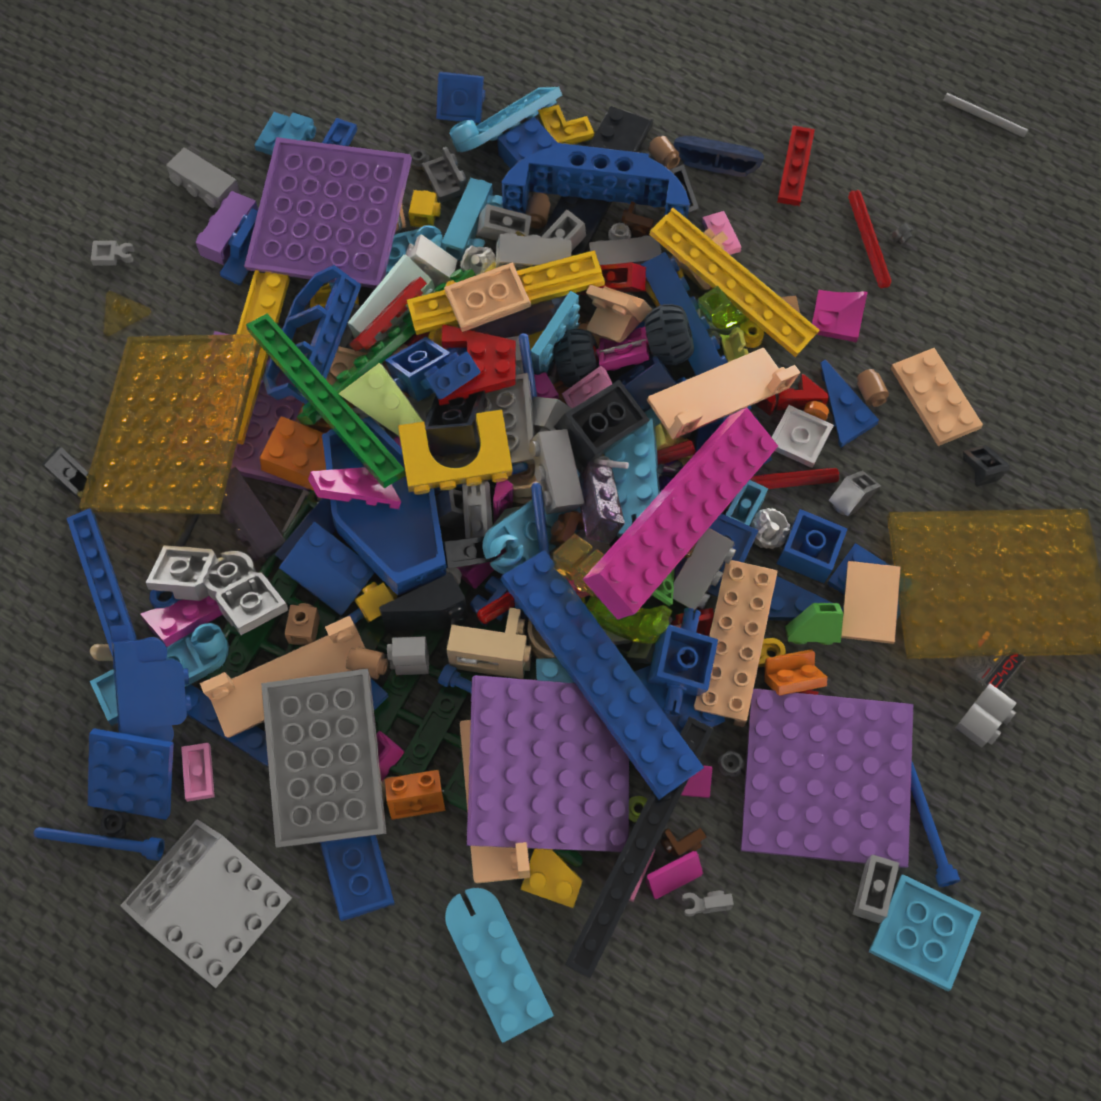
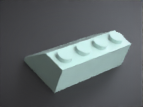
(394, 282)

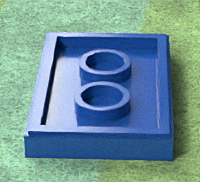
(357, 876)

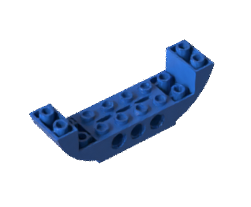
(594, 175)

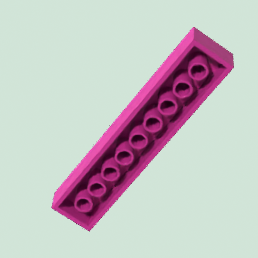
(680, 514)

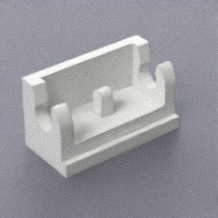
(432, 260)

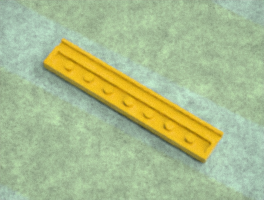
(736, 282)
(540, 283)
(264, 297)

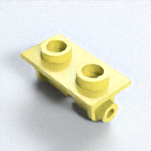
(734, 344)

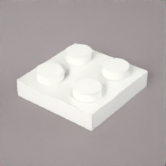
(801, 436)

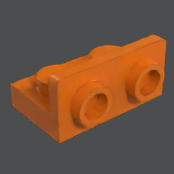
(793, 673)
(414, 794)

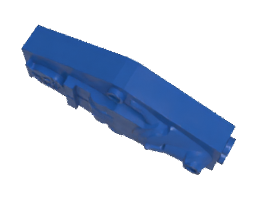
(396, 543)

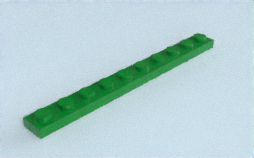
(379, 353)
(326, 401)

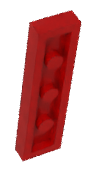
(796, 165)
(382, 321)

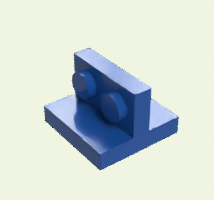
(460, 97)

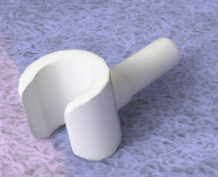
(610, 463)

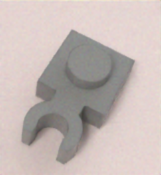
(109, 252)

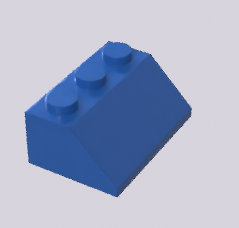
(327, 568)

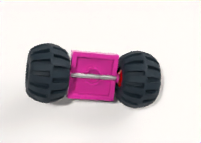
(665, 333)

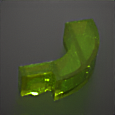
(720, 309)
(640, 627)

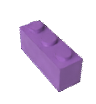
(215, 238)

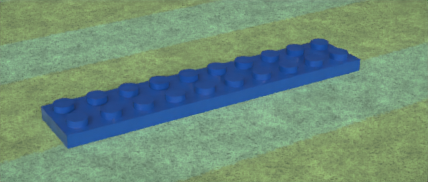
(602, 674)

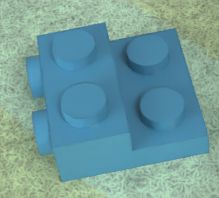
(282, 126)

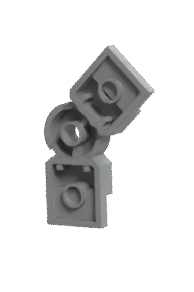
(231, 580)

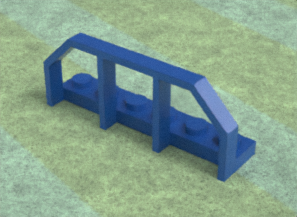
(329, 330)

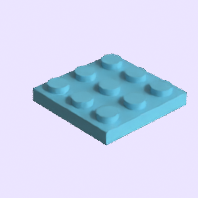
(563, 320)
(925, 932)

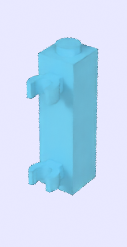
(464, 223)

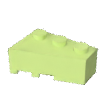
(381, 399)

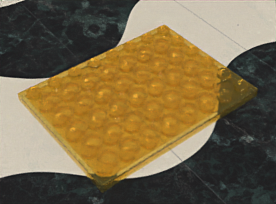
(172, 425)
(997, 582)

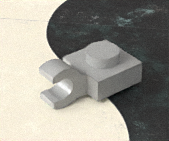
(715, 902)

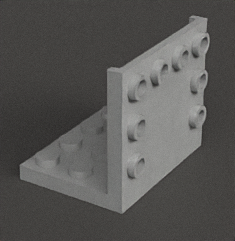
(206, 902)

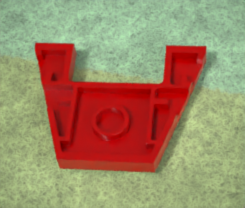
(491, 354)

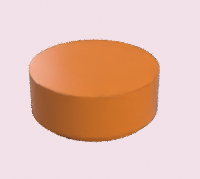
(817, 409)

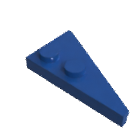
(848, 410)
(791, 600)

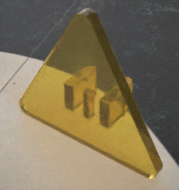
(121, 312)

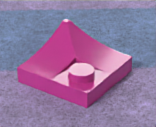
(839, 314)

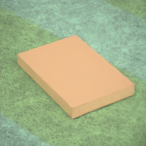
(487, 297)
(870, 602)

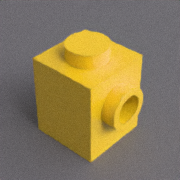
(423, 208)
(373, 598)

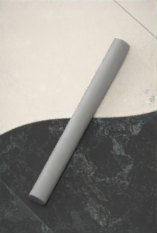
(986, 115)

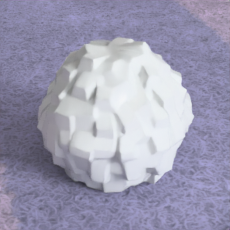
(477, 259)
(772, 528)

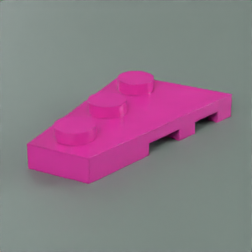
(352, 483)
(180, 618)

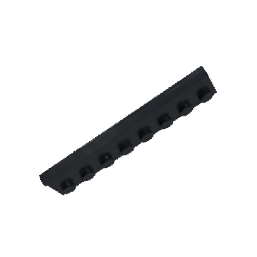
(618, 132)

